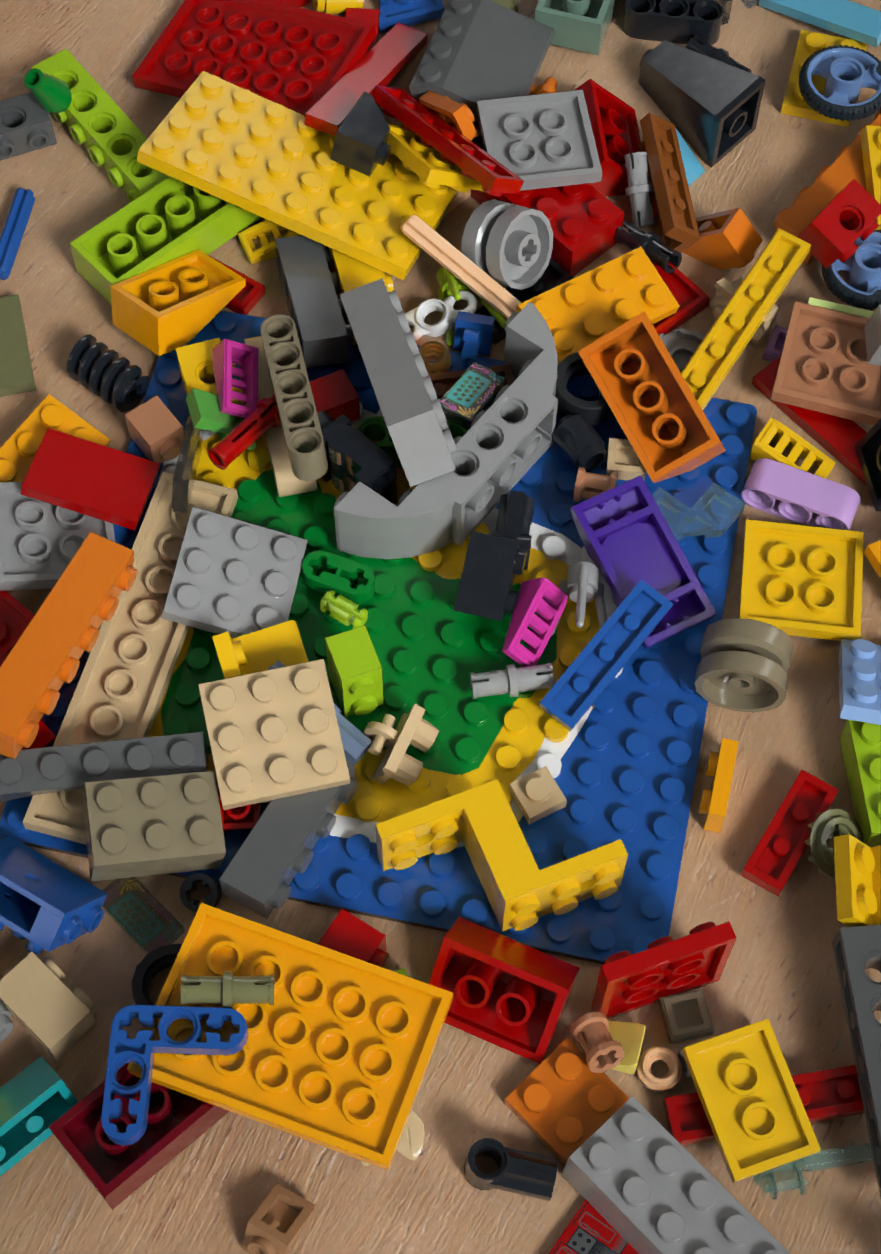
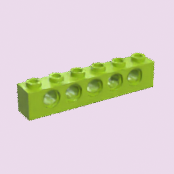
(102, 127)

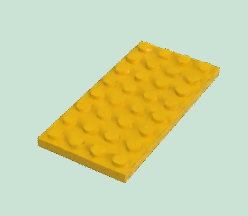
(284, 172)

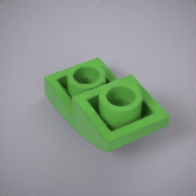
(207, 416)

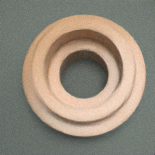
(661, 1056)

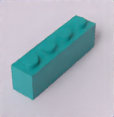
(27, 1110)

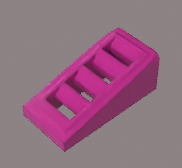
(247, 358)
(549, 602)

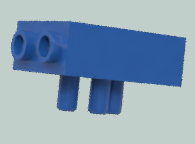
(44, 899)

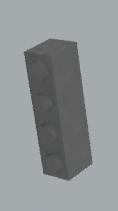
(313, 300)
(283, 846)

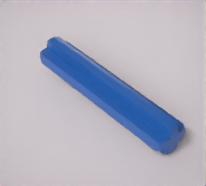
(14, 229)

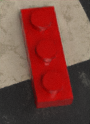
(785, 836)

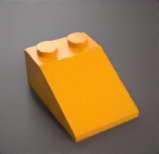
(173, 300)

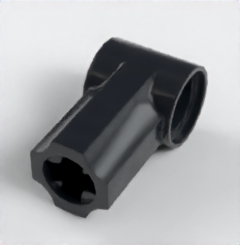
(515, 519)
(517, 1170)

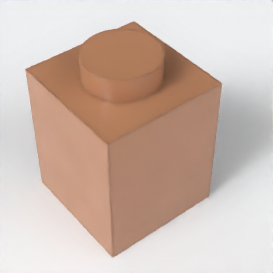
(155, 430)

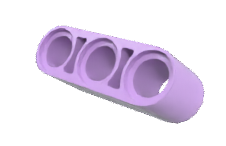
(799, 496)

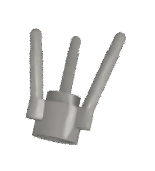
(583, 586)

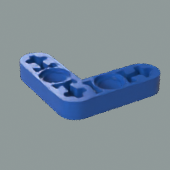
(142, 1050)

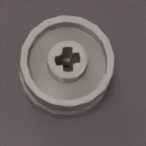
(508, 243)

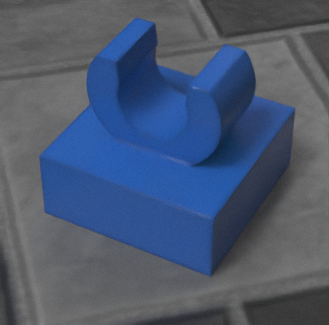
(473, 334)

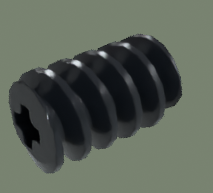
(107, 374)

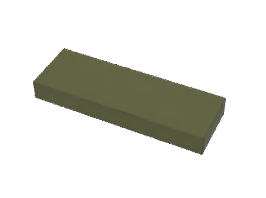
(15, 358)

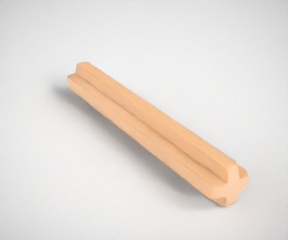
(460, 266)

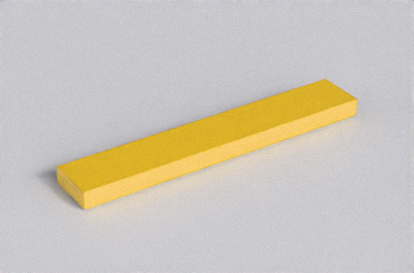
(743, 314)

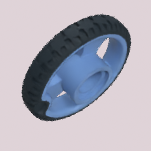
(846, 72)
(863, 275)

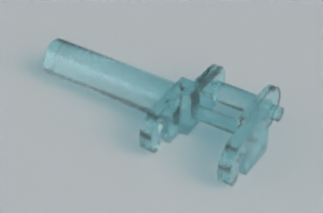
(819, 1161)

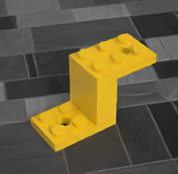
(500, 856)

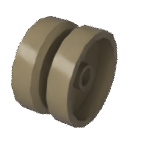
(743, 665)

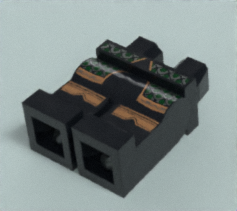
(356, 458)

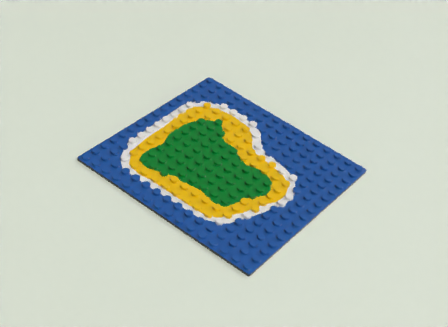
(621, 766)

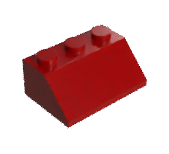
(614, 133)
(502, 988)

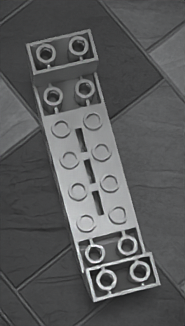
(488, 460)

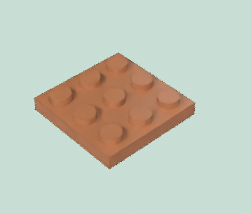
(827, 365)

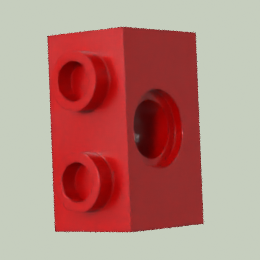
(841, 223)

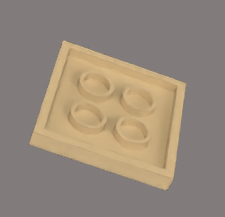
(274, 734)

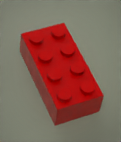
(579, 217)

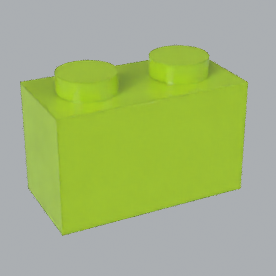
(355, 671)

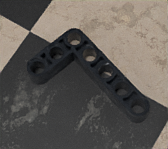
(673, 20)

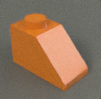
(725, 240)

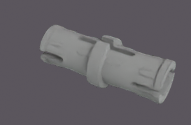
(639, 189)
(511, 680)

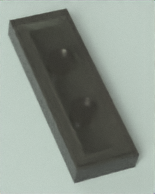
(186, 467)

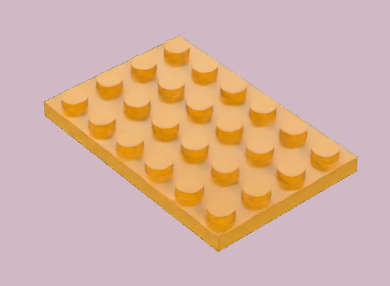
(322, 1063)

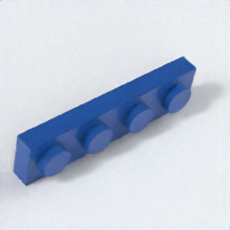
(605, 655)

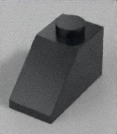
(362, 137)

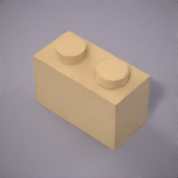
(46, 1006)

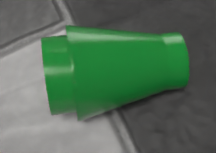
(50, 92)

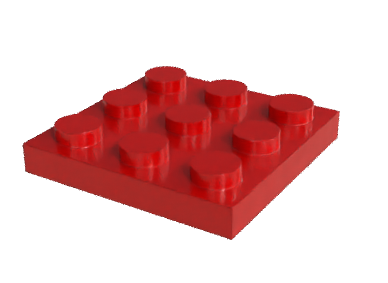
(663, 969)

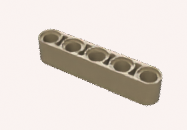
(294, 398)

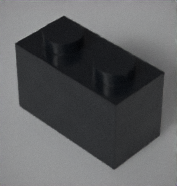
(489, 576)

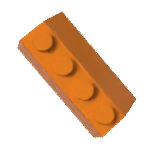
(651, 399)

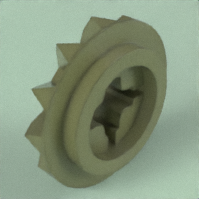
(826, 826)

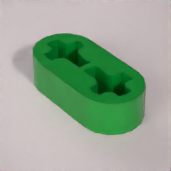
(338, 576)

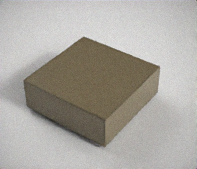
(686, 1016)

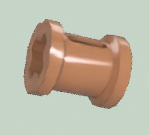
(592, 484)
(597, 1042)

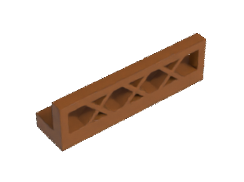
(666, 170)

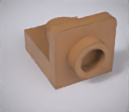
(277, 1222)

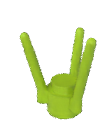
(451, 286)

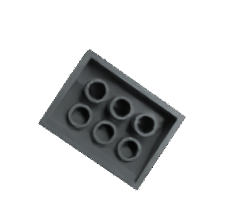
(482, 54)

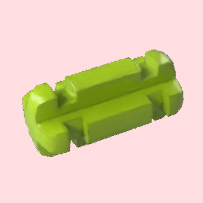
(343, 610)

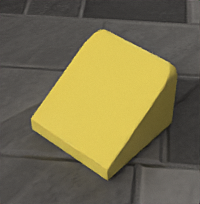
(631, 1039)

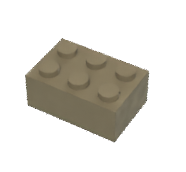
(153, 825)

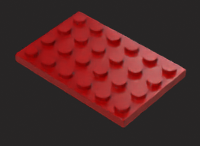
(256, 45)

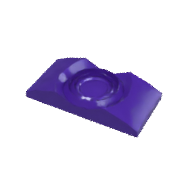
(633, 543)

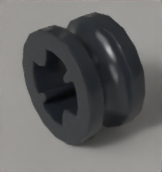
(190, 885)

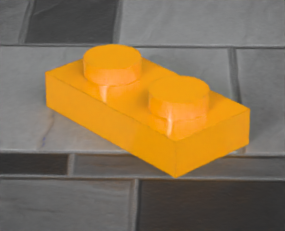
(715, 801)

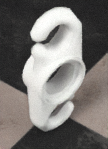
(417, 316)

